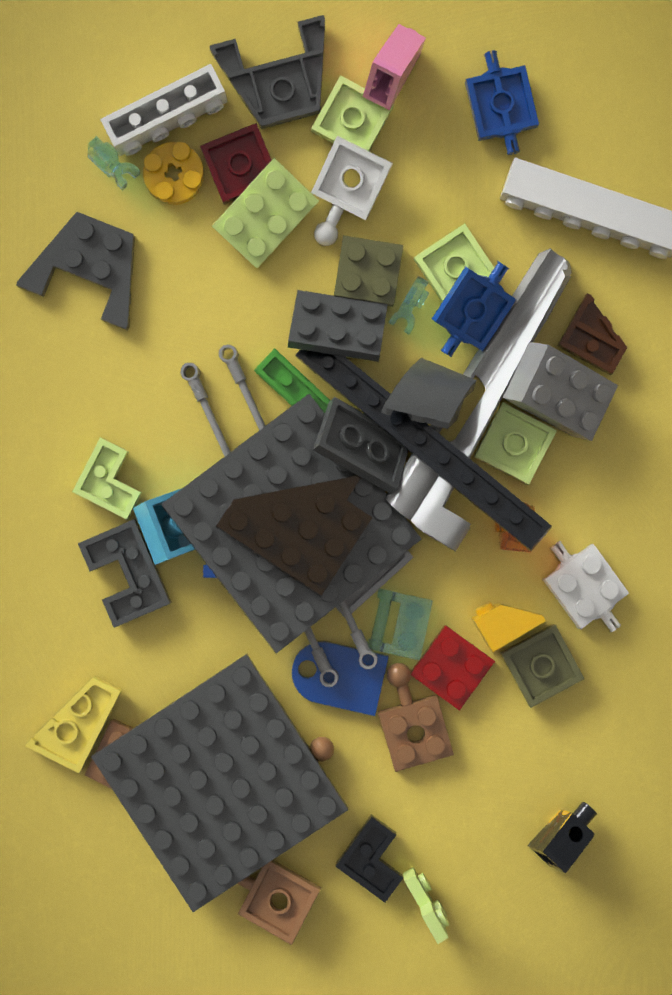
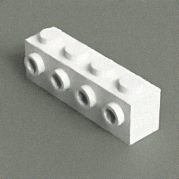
(165, 110)

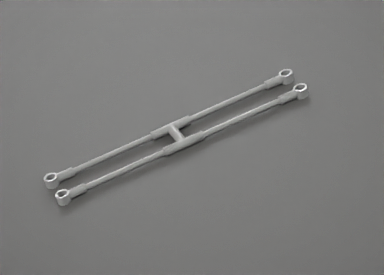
(201, 396)

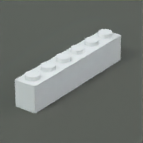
(589, 207)

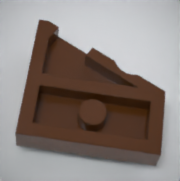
(592, 338)

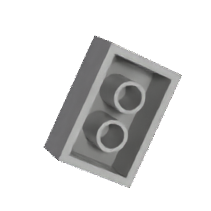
(560, 391)

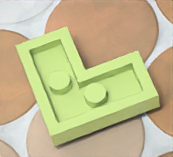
(99, 483)
(431, 912)

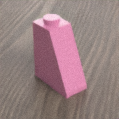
(393, 66)

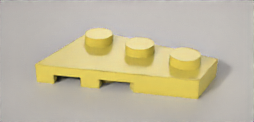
(76, 727)

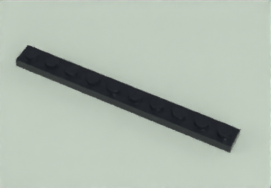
(430, 448)

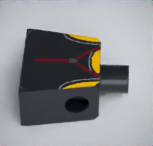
(560, 847)

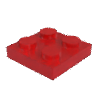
(452, 667)

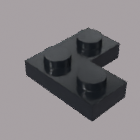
(363, 862)

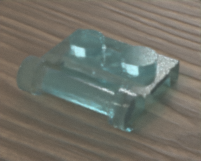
(409, 627)

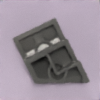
(430, 394)

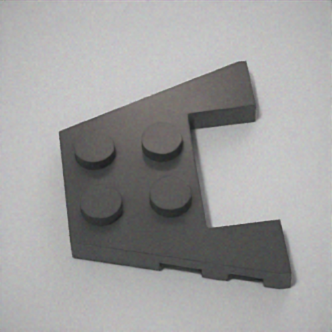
(281, 88)
(94, 254)

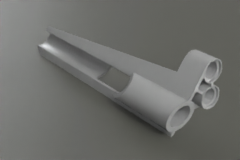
(422, 491)

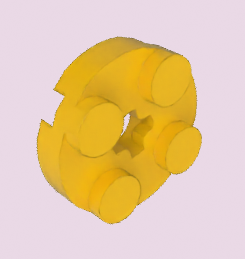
(180, 156)

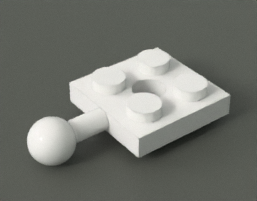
(332, 188)

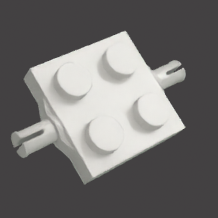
(585, 586)

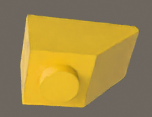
(503, 623)

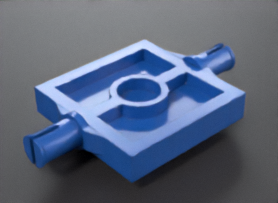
(501, 103)
(474, 308)

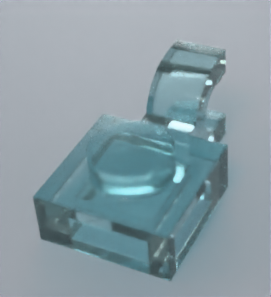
(107, 160)
(416, 297)

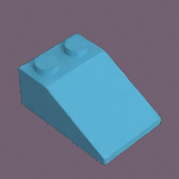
(160, 531)

